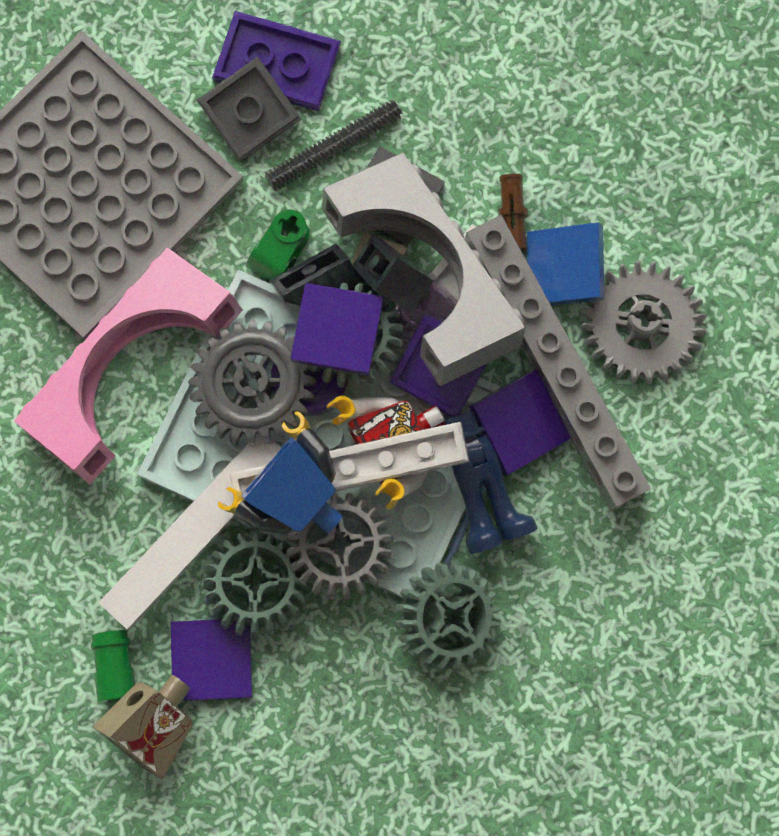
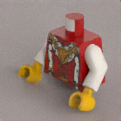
(384, 418)

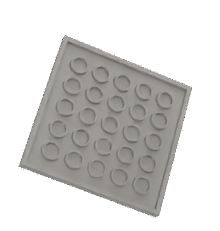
(97, 183)

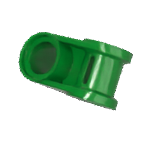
(276, 251)

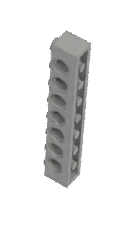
(560, 368)

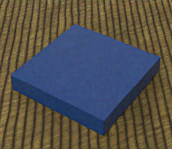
(568, 262)

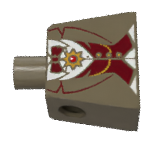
(148, 724)

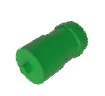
(113, 665)

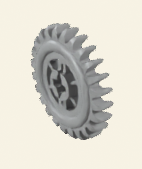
(680, 329)

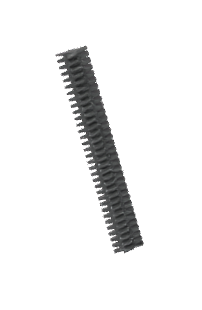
(334, 143)

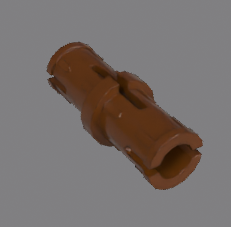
(512, 188)

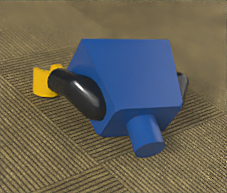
(290, 487)

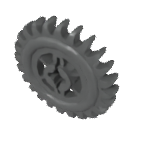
(268, 414)

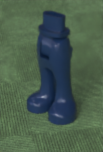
(486, 469)

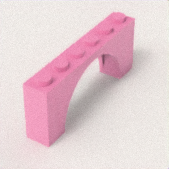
(164, 297)

